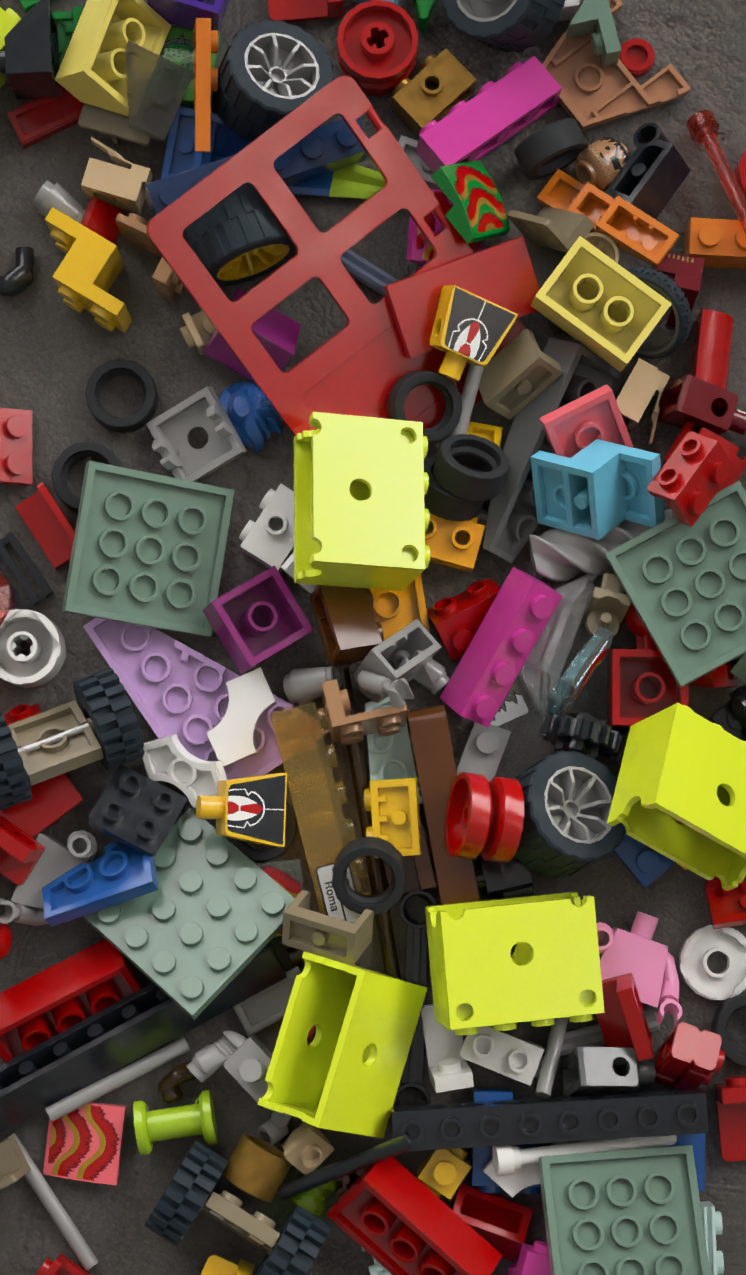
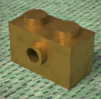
(432, 91)

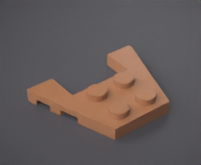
(605, 93)

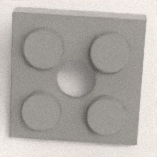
(173, 429)

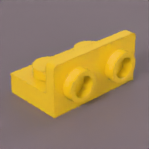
(395, 813)

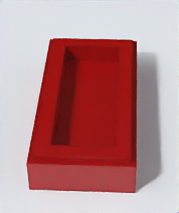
(45, 117)

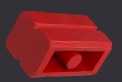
(688, 1057)

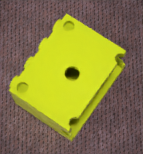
(360, 502)
(691, 773)
(546, 977)
(358, 1052)

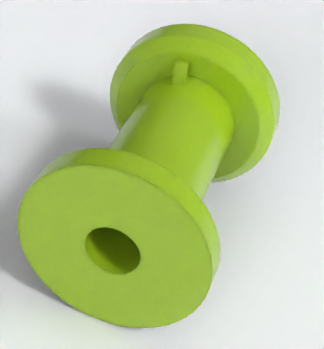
(175, 1122)

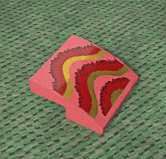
(86, 1144)

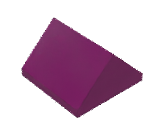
(273, 330)

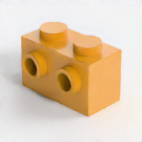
(454, 542)

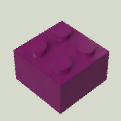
(257, 620)

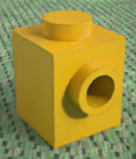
(444, 1170)

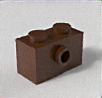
(346, 622)

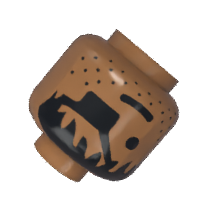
(601, 162)

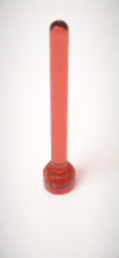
(704, 129)

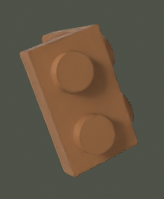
(134, 231)

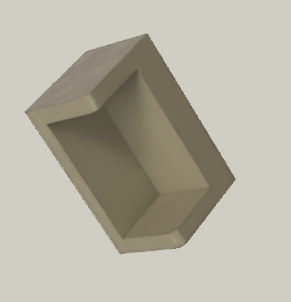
(325, 934)

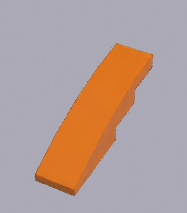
(618, 219)

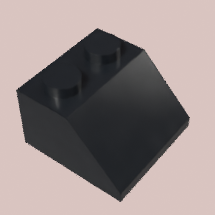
(33, 54)

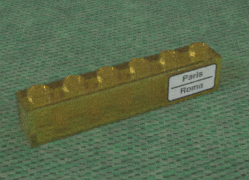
(317, 801)

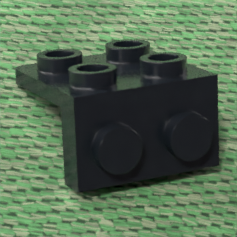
(137, 811)

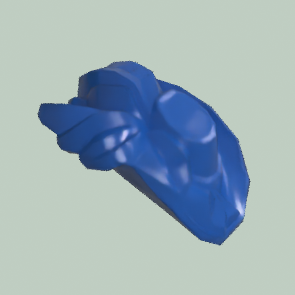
(250, 414)

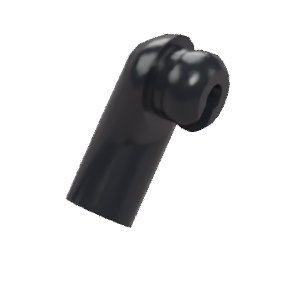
(21, 275)

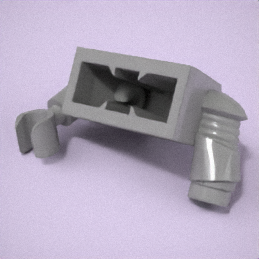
(398, 661)
(53, 863)
(248, 1063)

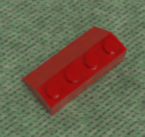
(63, 997)
(409, 1225)

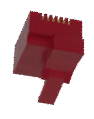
(686, 273)

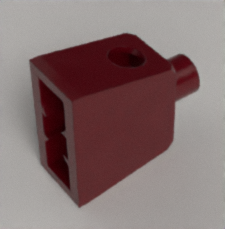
(701, 404)

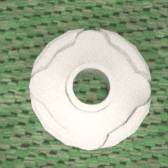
(694, 966)

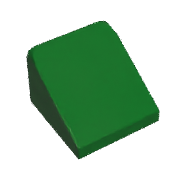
(424, 11)

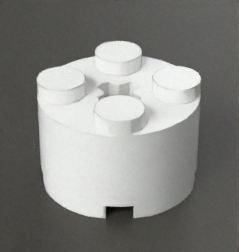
(46, 654)

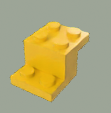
(88, 271)

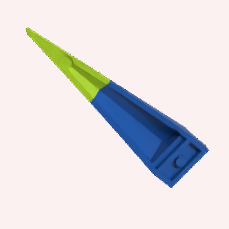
(180, 156)

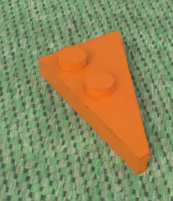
(204, 80)

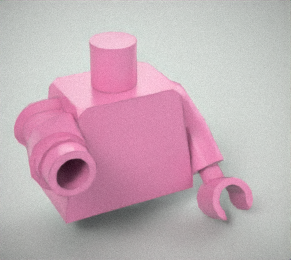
(647, 960)

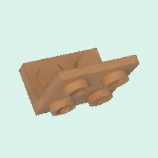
(352, 728)

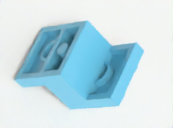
(596, 488)

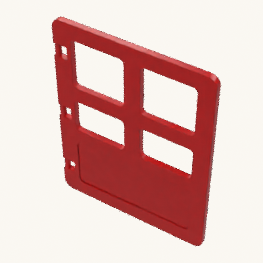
(365, 357)

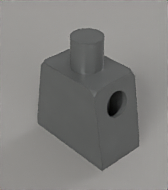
(604, 1071)

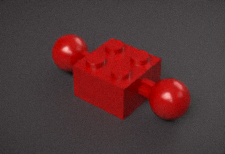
(639, 679)

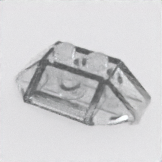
(552, 649)

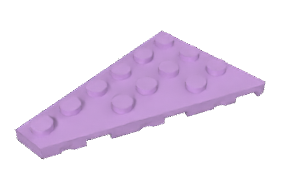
(181, 692)

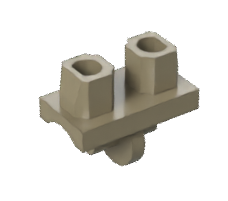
(606, 606)

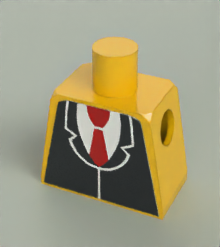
(467, 329)
(248, 809)

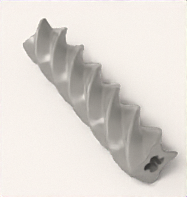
(564, 554)

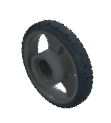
(664, 341)

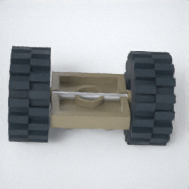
(69, 737)
(288, 1250)

